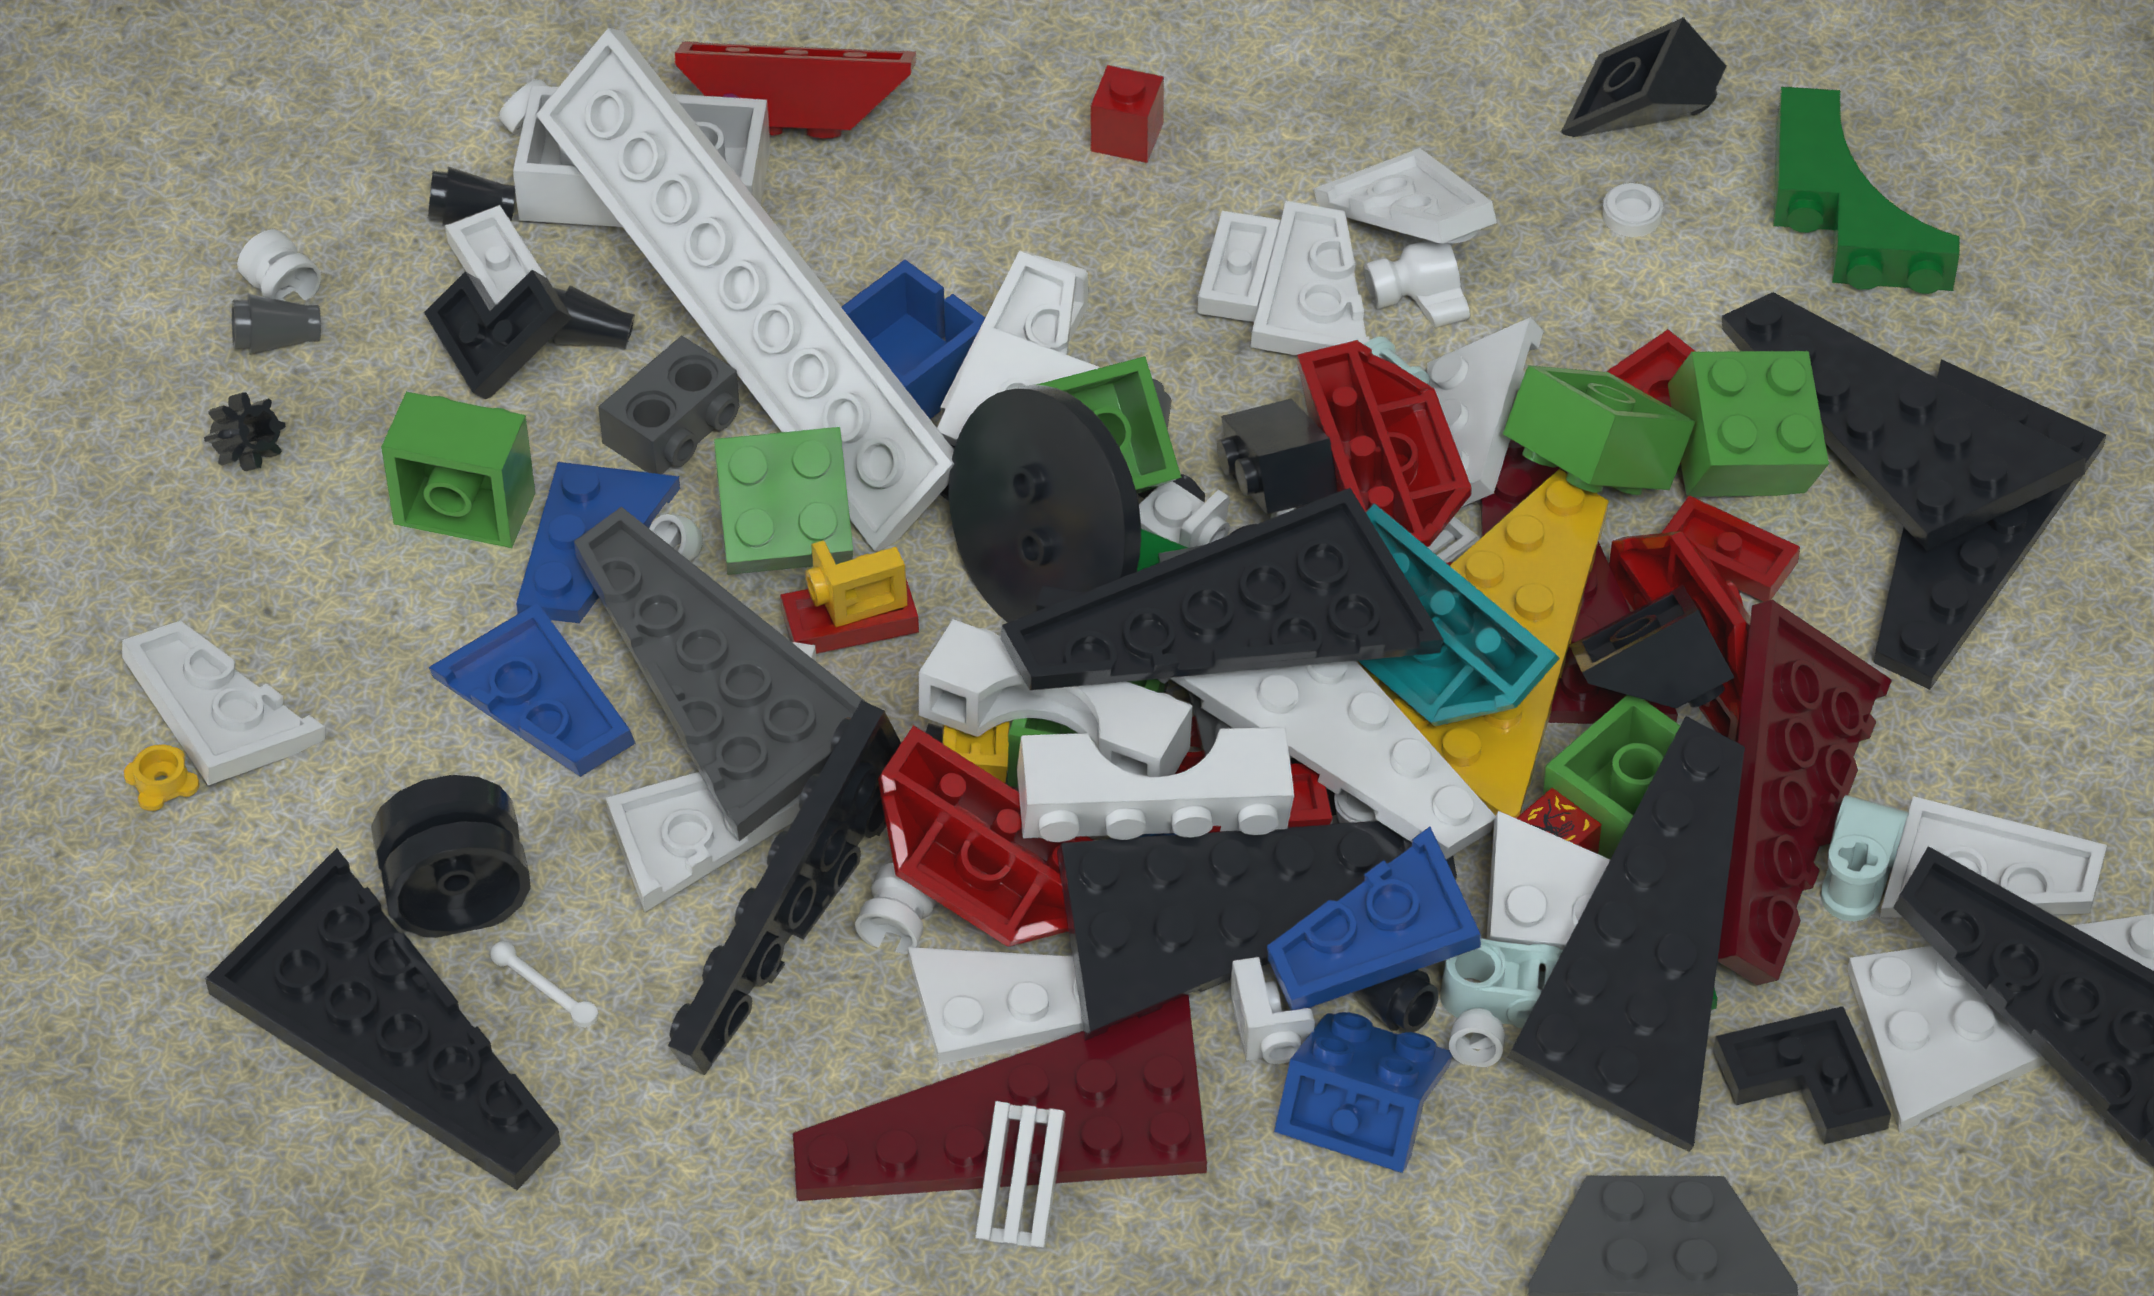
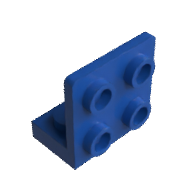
(1360, 1089)

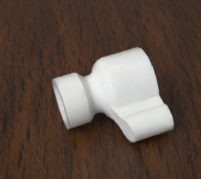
(1427, 275)

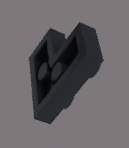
(495, 339)
(1813, 1056)

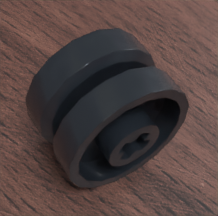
(450, 856)

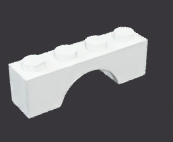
(976, 686)
(1076, 791)

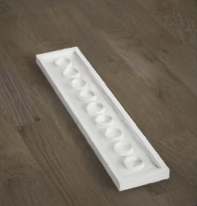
(746, 283)

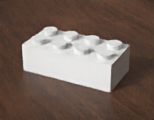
(556, 192)

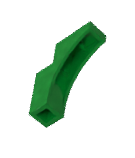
(1826, 190)

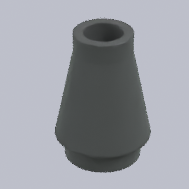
(273, 323)

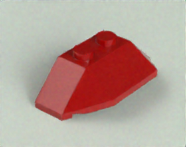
(802, 85)
(1385, 437)
(1662, 562)
(964, 845)

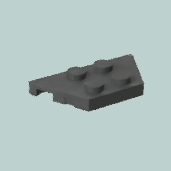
(1659, 1242)

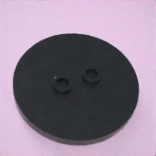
(1041, 499)

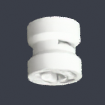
(276, 268)
(895, 910)

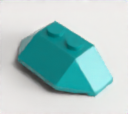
(1485, 654)

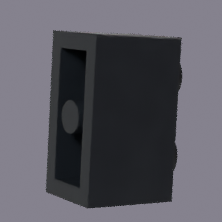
(1277, 456)

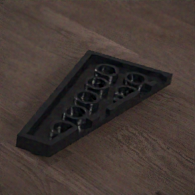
(1909, 437)
(1947, 590)
(1263, 598)
(792, 895)
(1177, 910)
(1638, 975)
(2051, 982)
(372, 1010)

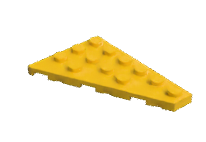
(1537, 573)

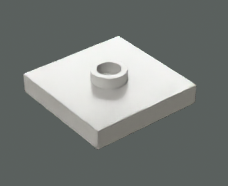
(1000, 364)

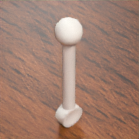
(582, 1013)

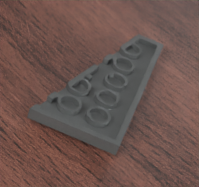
(730, 683)

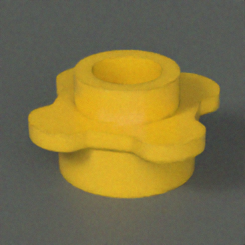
(156, 762)

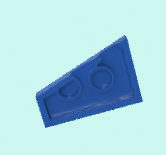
(575, 504)
(538, 690)
(1382, 929)

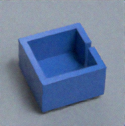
(906, 325)

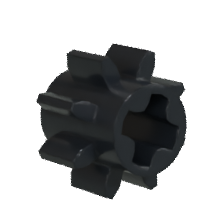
(244, 431)

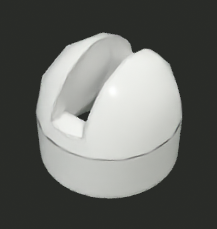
(677, 530)
(1487, 1036)

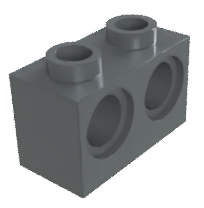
(670, 407)

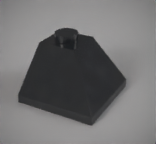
(1647, 82)
(1657, 654)

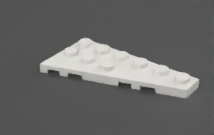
(1356, 743)
(1940, 1036)

